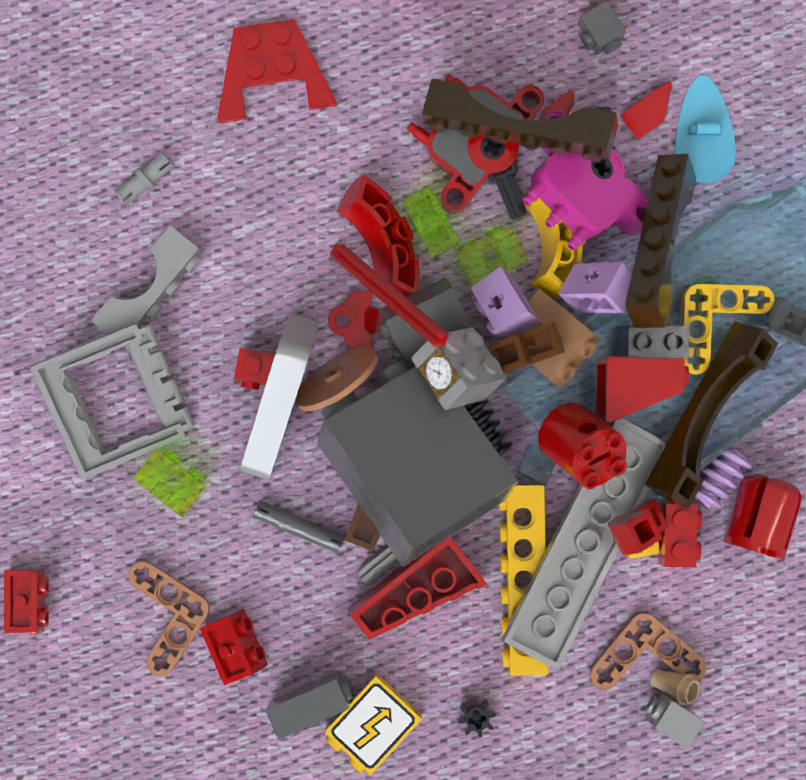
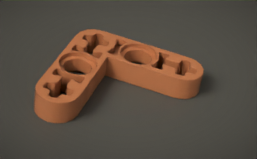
(181, 617)
(649, 641)

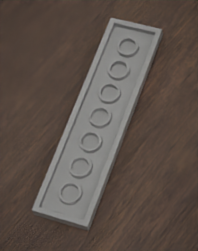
(580, 555)

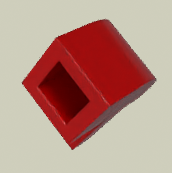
(638, 528)

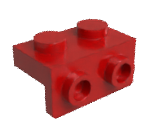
(25, 601)

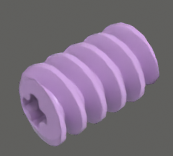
(721, 477)

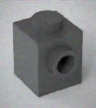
(601, 29)

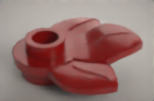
(362, 320)

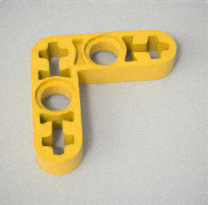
(713, 305)

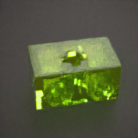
(430, 223)
(504, 242)
(178, 498)

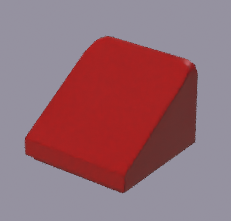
(563, 104)

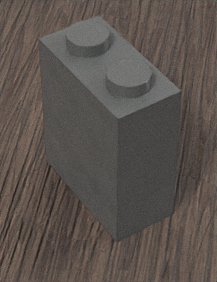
(436, 301)
(310, 704)

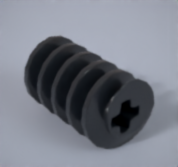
(488, 427)

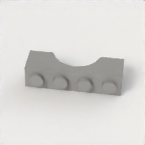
(173, 259)

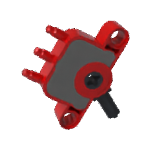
(466, 158)

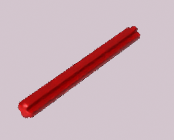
(390, 296)

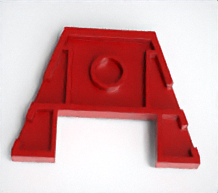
(270, 56)

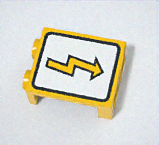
(372, 725)

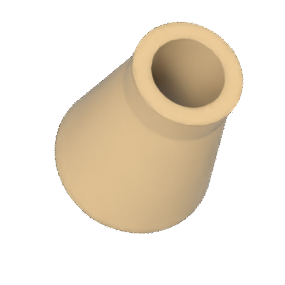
(678, 686)

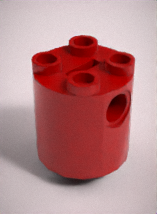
(582, 445)

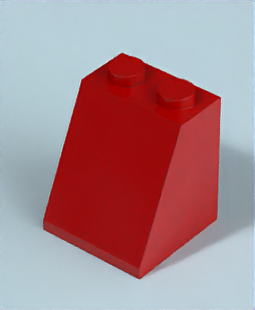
(636, 383)

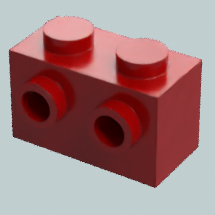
(253, 368)
(679, 540)

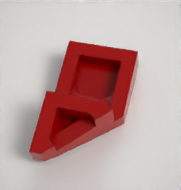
(649, 111)

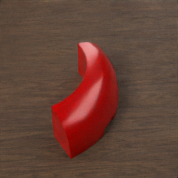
(384, 232)

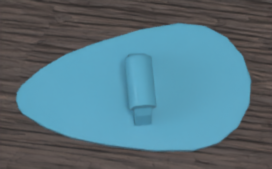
(706, 131)

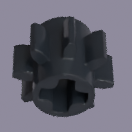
(468, 713)

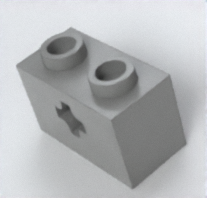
(673, 719)

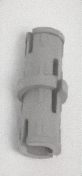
(143, 179)

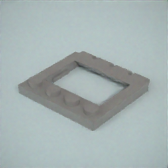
(73, 418)

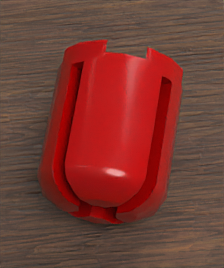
(764, 515)

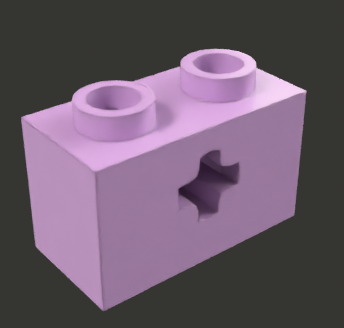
(597, 287)
(504, 305)

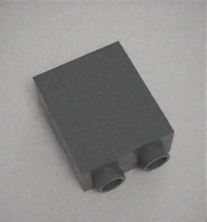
(412, 462)

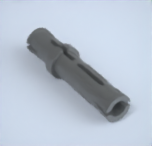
(298, 526)

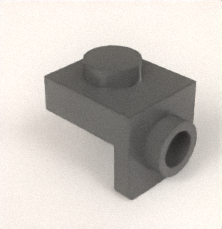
(787, 321)

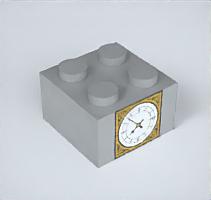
(460, 370)

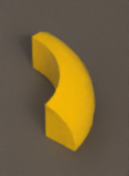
(556, 257)

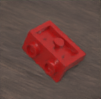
(234, 647)

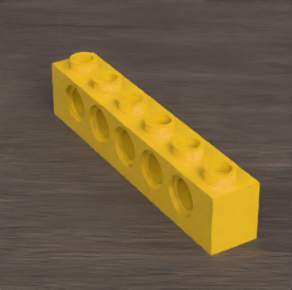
(533, 500)

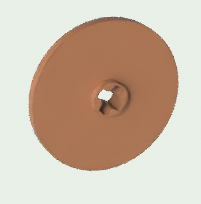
(336, 378)

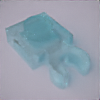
(535, 465)

